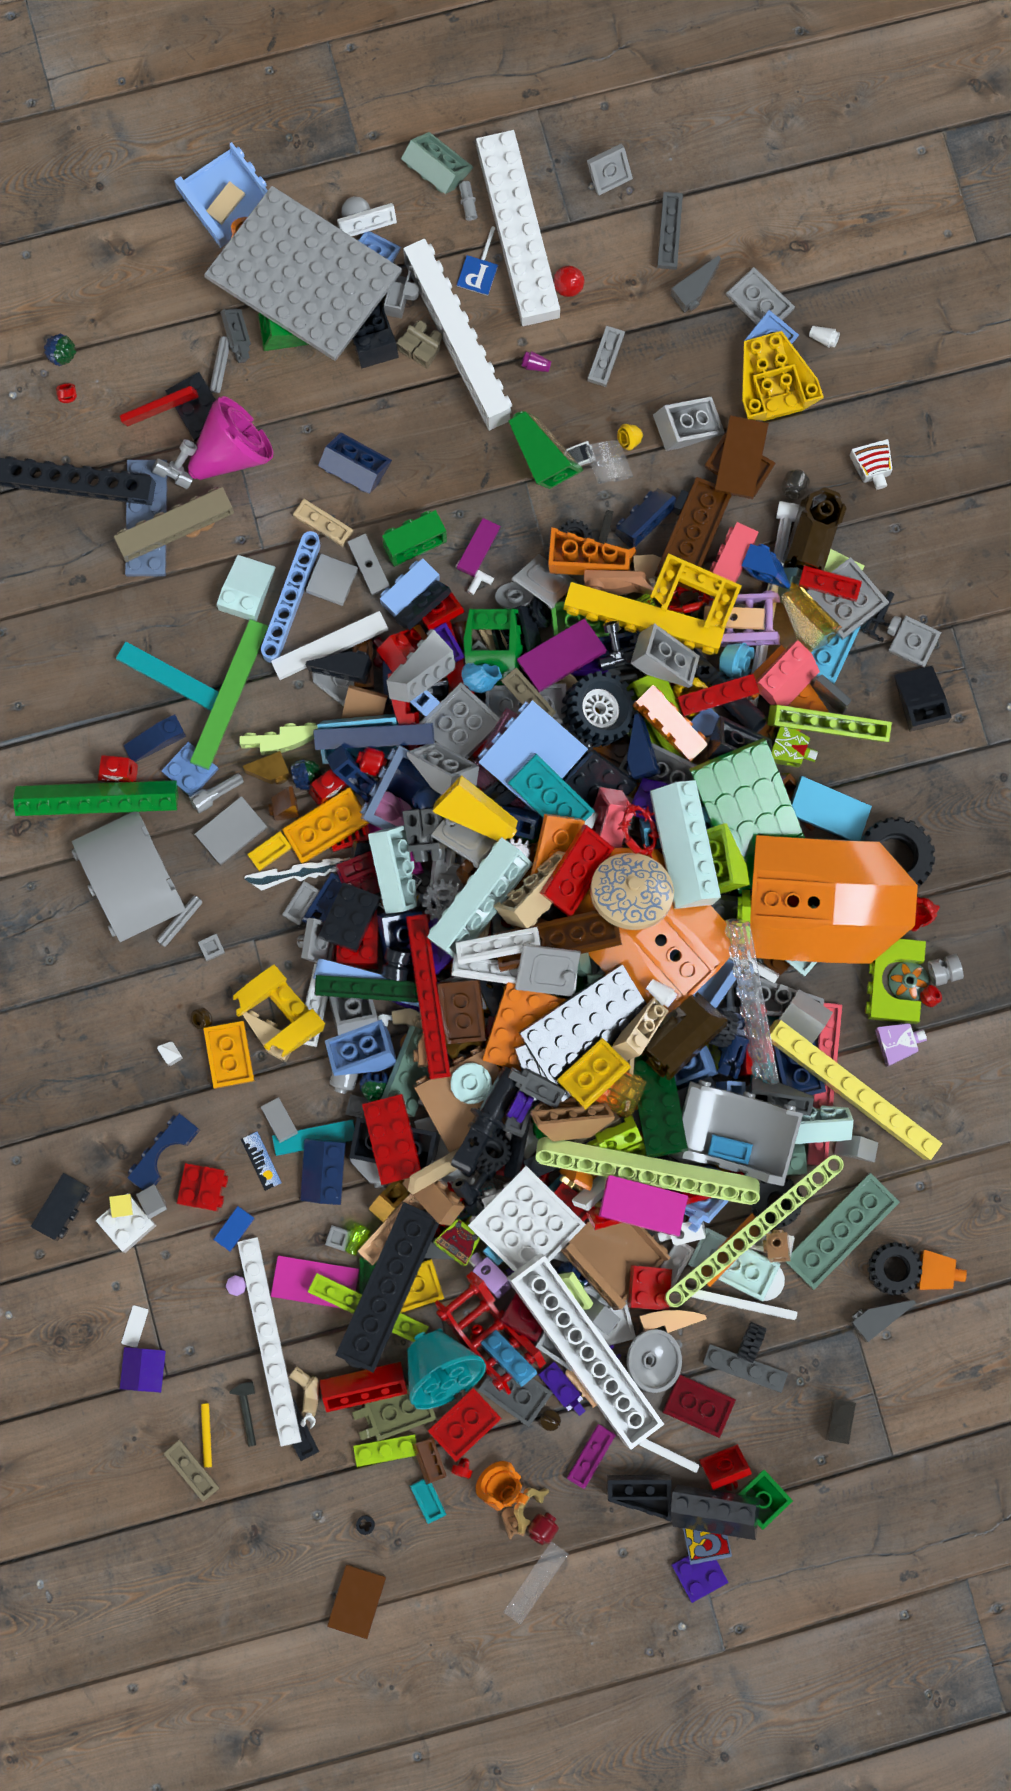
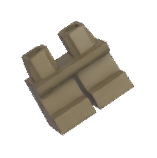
(419, 345)

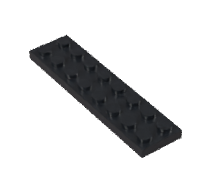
(388, 1287)

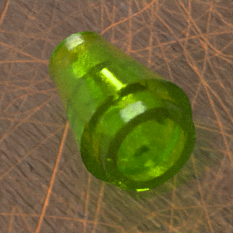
(358, 1237)

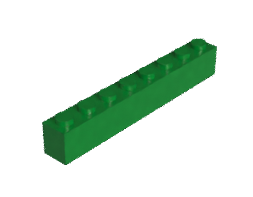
(95, 798)

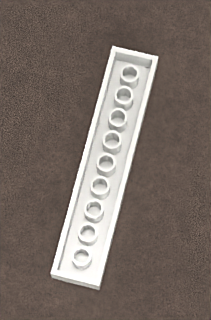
(518, 228)
(457, 334)
(585, 1351)

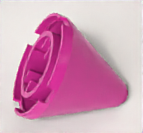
(228, 442)

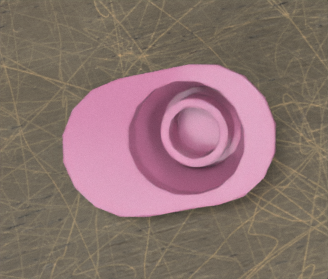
(391, 809)

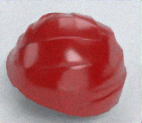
(568, 281)

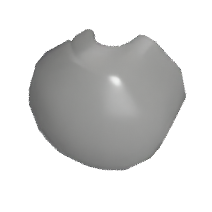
(354, 205)

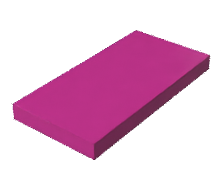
(643, 1205)
(295, 1277)

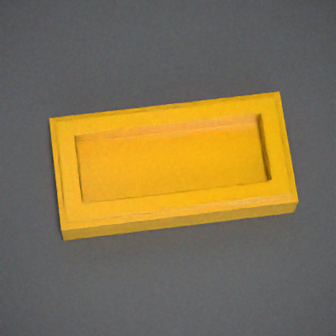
(269, 851)

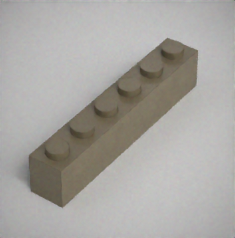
(173, 524)

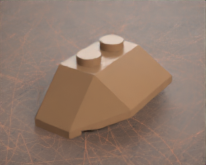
(571, 1119)

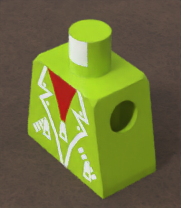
(791, 748)

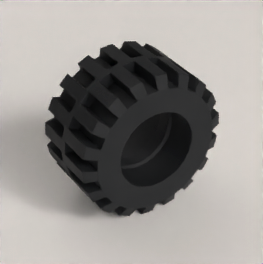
(912, 1263)

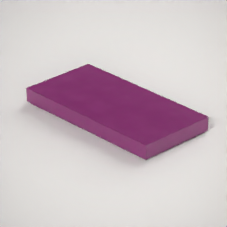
(561, 655)

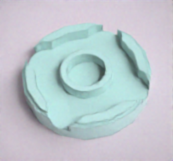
(465, 1078)

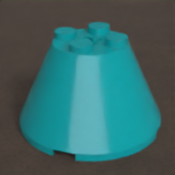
(440, 1369)

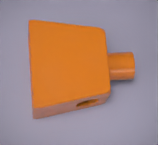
(938, 1272)

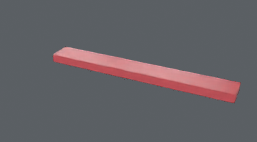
(828, 1043)

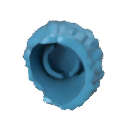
(480, 677)

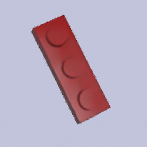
(830, 583)

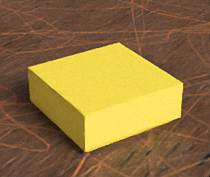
(121, 1206)

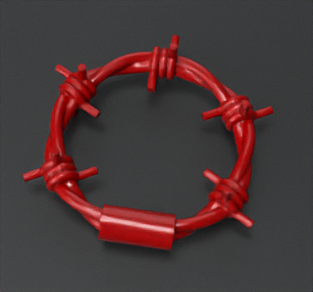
(690, 607)
(629, 841)

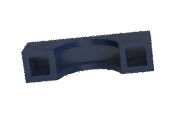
(179, 1132)

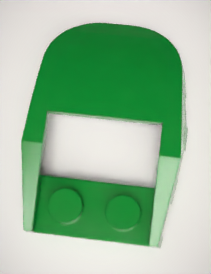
(494, 620)

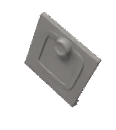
(541, 583)
(464, 841)
(543, 970)

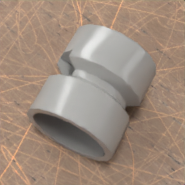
(945, 970)

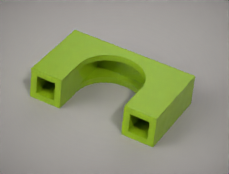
(881, 1004)

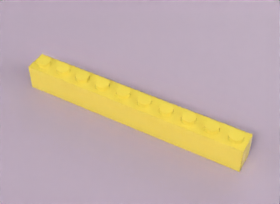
(853, 1090)

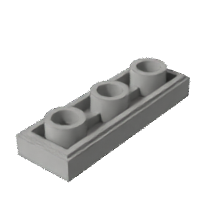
(363, 555)

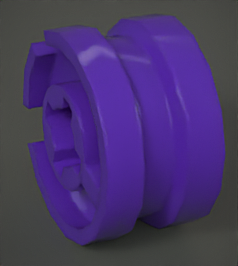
(519, 1106)

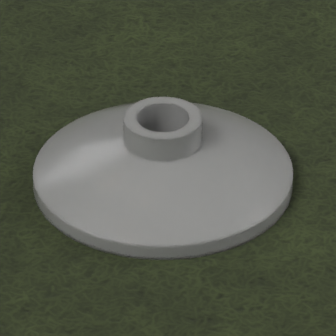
(513, 595)

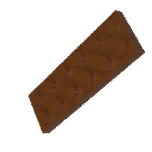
(696, 525)
(578, 932)

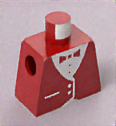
(117, 769)
(326, 787)

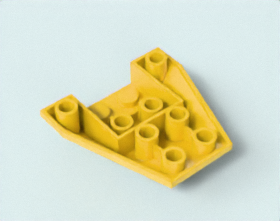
(776, 378)

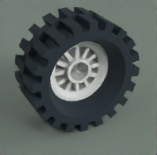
(599, 691)

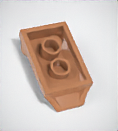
(618, 581)

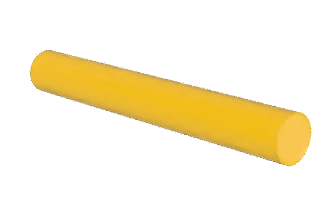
(206, 1435)

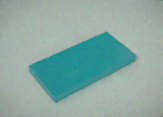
(548, 791)

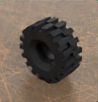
(766, 1191)

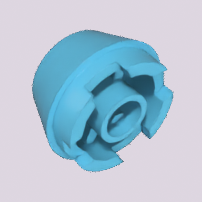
(736, 660)

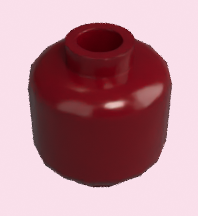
(543, 1528)

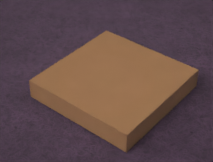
(363, 703)

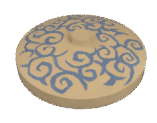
(632, 891)

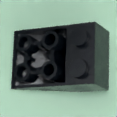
(375, 340)
(922, 698)

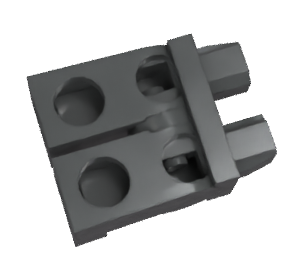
(419, 828)

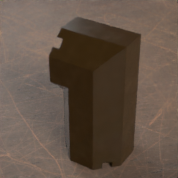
(814, 529)
(683, 1036)

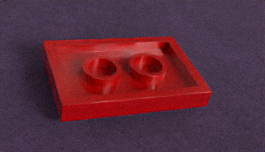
(464, 1424)

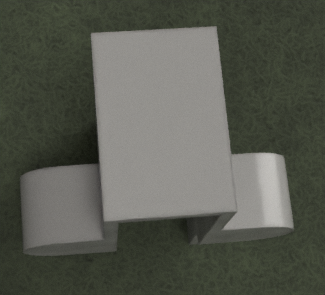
(398, 294)

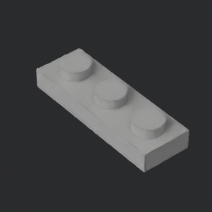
(606, 356)

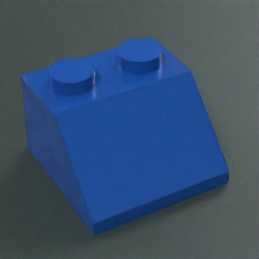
(765, 566)

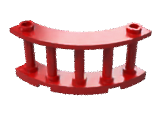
(478, 1287)

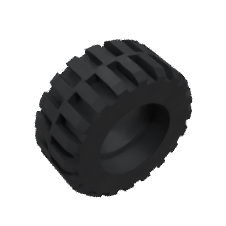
(910, 835)

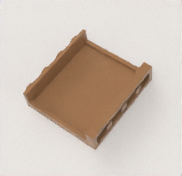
(445, 1110)
(607, 1256)

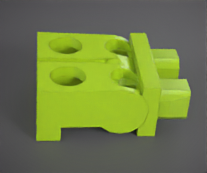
(622, 1138)

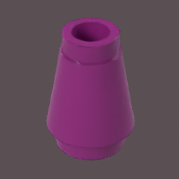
(535, 362)

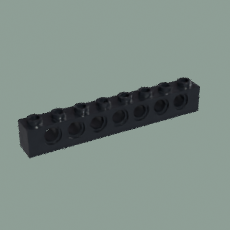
(141, 495)

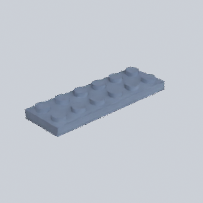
(155, 561)

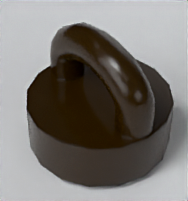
(201, 1018)
(550, 1420)

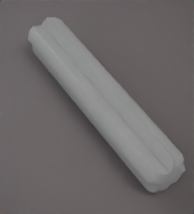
(220, 364)
(179, 921)

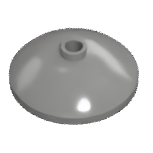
(663, 1360)

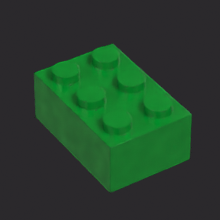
(414, 537)

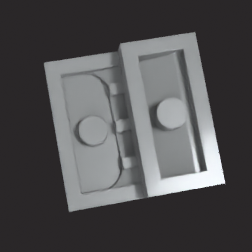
(331, 579)

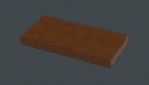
(741, 457)

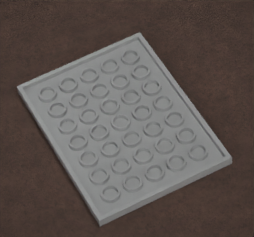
(303, 273)

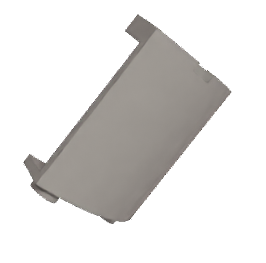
(127, 876)
(741, 1118)

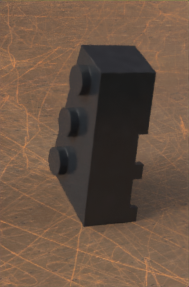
(642, 1492)

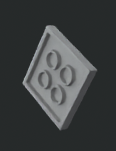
(849, 613)
(462, 722)

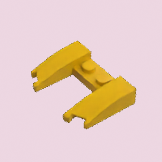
(722, 589)
(304, 1022)

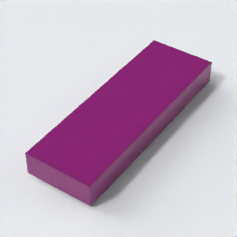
(478, 547)
(591, 1456)

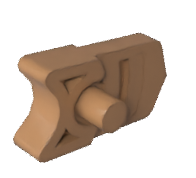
(510, 1522)

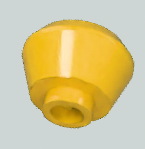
(629, 436)

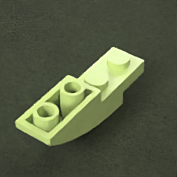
(289, 738)

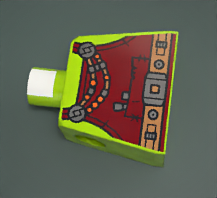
(458, 1241)

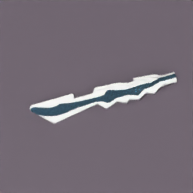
(301, 871)

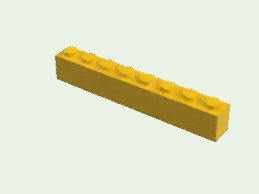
(639, 616)

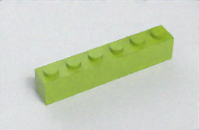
(829, 723)

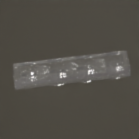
(535, 1583)

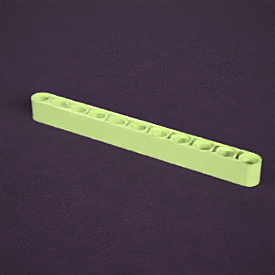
(648, 1170)
(763, 1226)

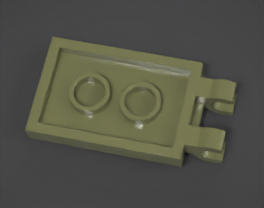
(392, 1417)

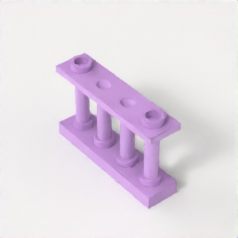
(749, 636)

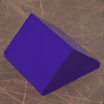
(142, 1369)

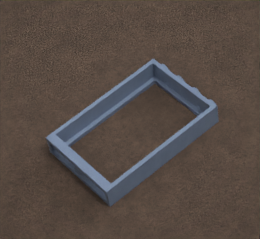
(378, 791)

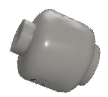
(343, 1082)

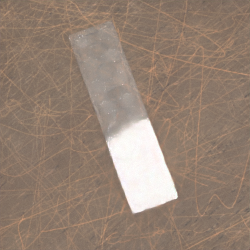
(752, 1000)

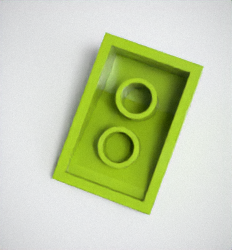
(727, 859)

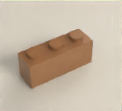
(439, 1201)

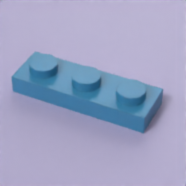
(508, 1358)

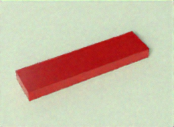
(159, 406)

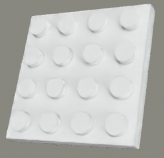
(526, 1221)

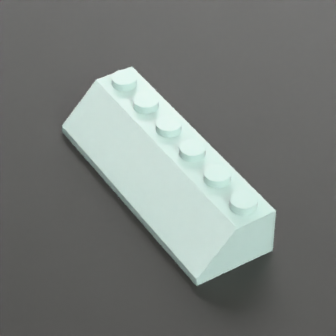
(685, 844)
(474, 904)

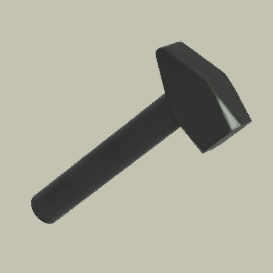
(243, 1390)

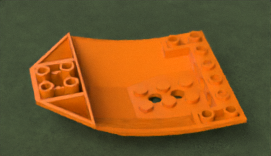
(861, 893)
(692, 931)

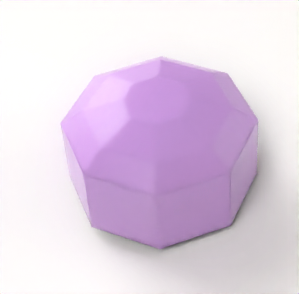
(236, 1285)

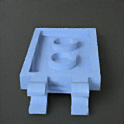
(703, 1210)

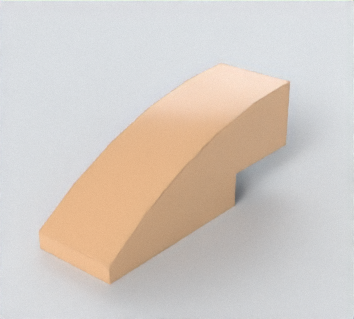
(670, 1319)

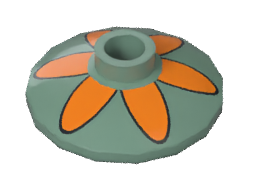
(899, 985)

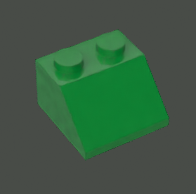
(772, 1497)

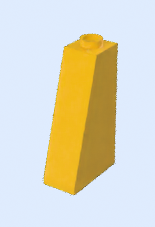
(475, 810)

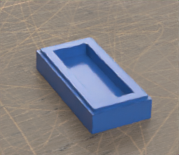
(234, 1228)

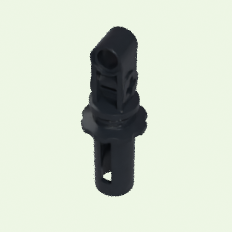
(741, 710)
(486, 1121)

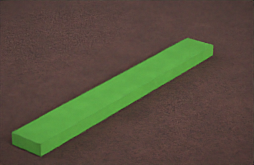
(229, 695)

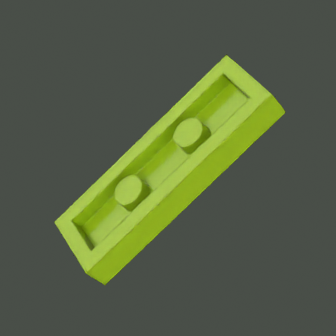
(384, 1450)

